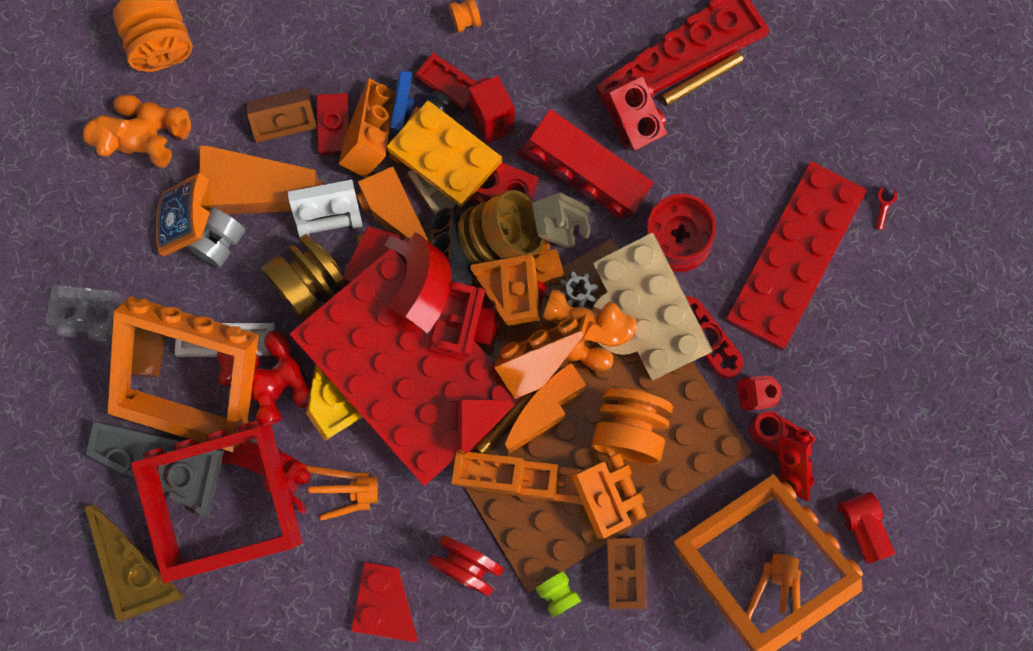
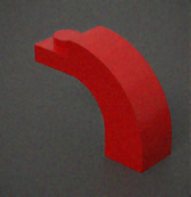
(425, 283)

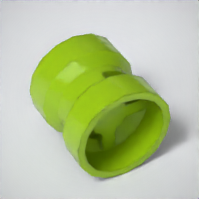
(557, 594)

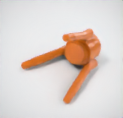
(362, 490)
(784, 573)

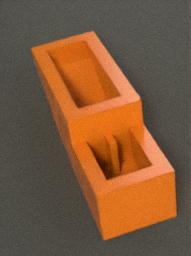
(545, 408)

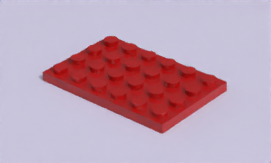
(391, 373)

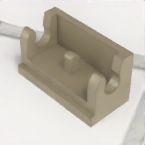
(558, 217)

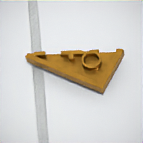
(130, 576)

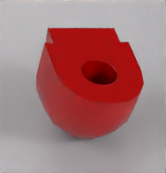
(758, 392)

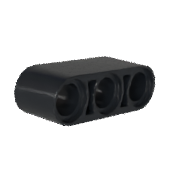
(445, 238)

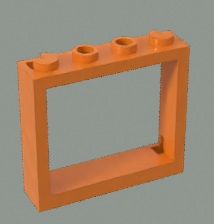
(198, 330)
(806, 615)

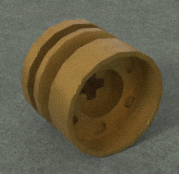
(499, 228)
(304, 276)

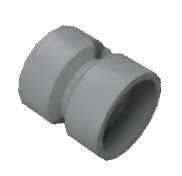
(222, 228)

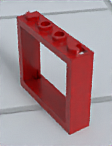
(158, 516)

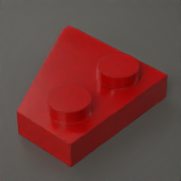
(383, 605)

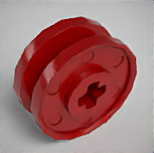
(465, 565)

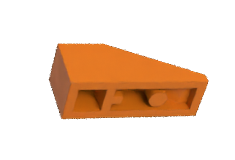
(389, 204)

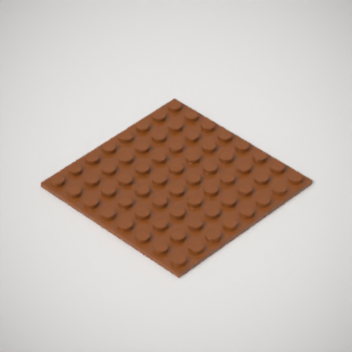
(700, 443)

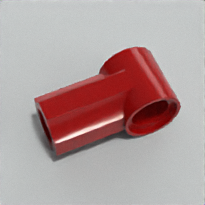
(864, 520)

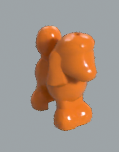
(140, 133)
(604, 326)

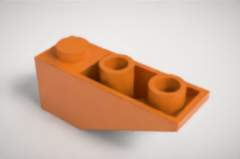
(369, 129)
(533, 361)

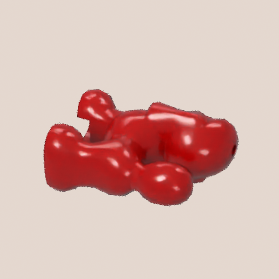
(270, 383)

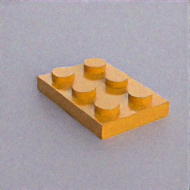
(444, 154)

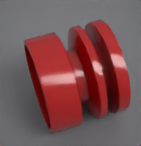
(688, 216)

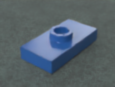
(402, 105)

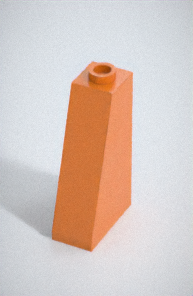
(250, 183)

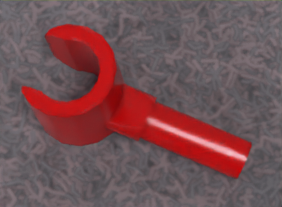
(884, 207)

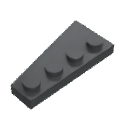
(183, 481)

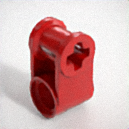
(779, 426)

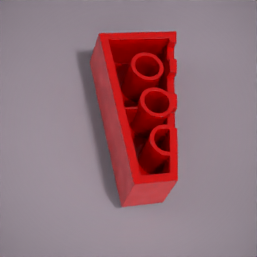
(585, 165)

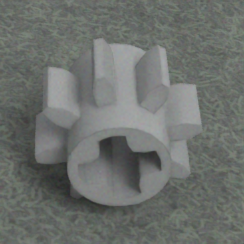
(575, 283)

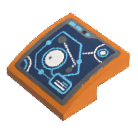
(180, 216)

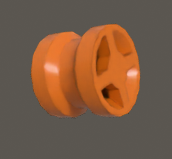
(464, 15)

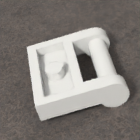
(325, 201)

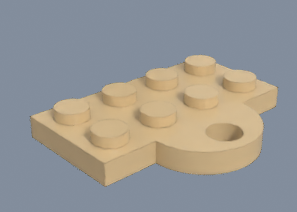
(647, 289)

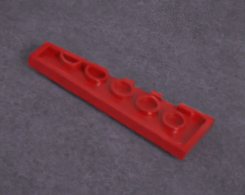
(698, 43)

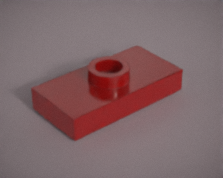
(445, 78)
(332, 122)

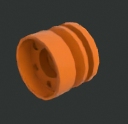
(152, 33)
(634, 419)

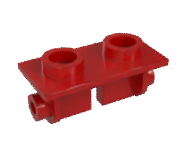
(795, 462)

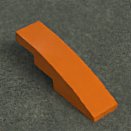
(515, 477)

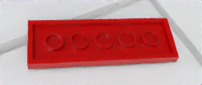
(796, 256)

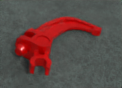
(249, 457)

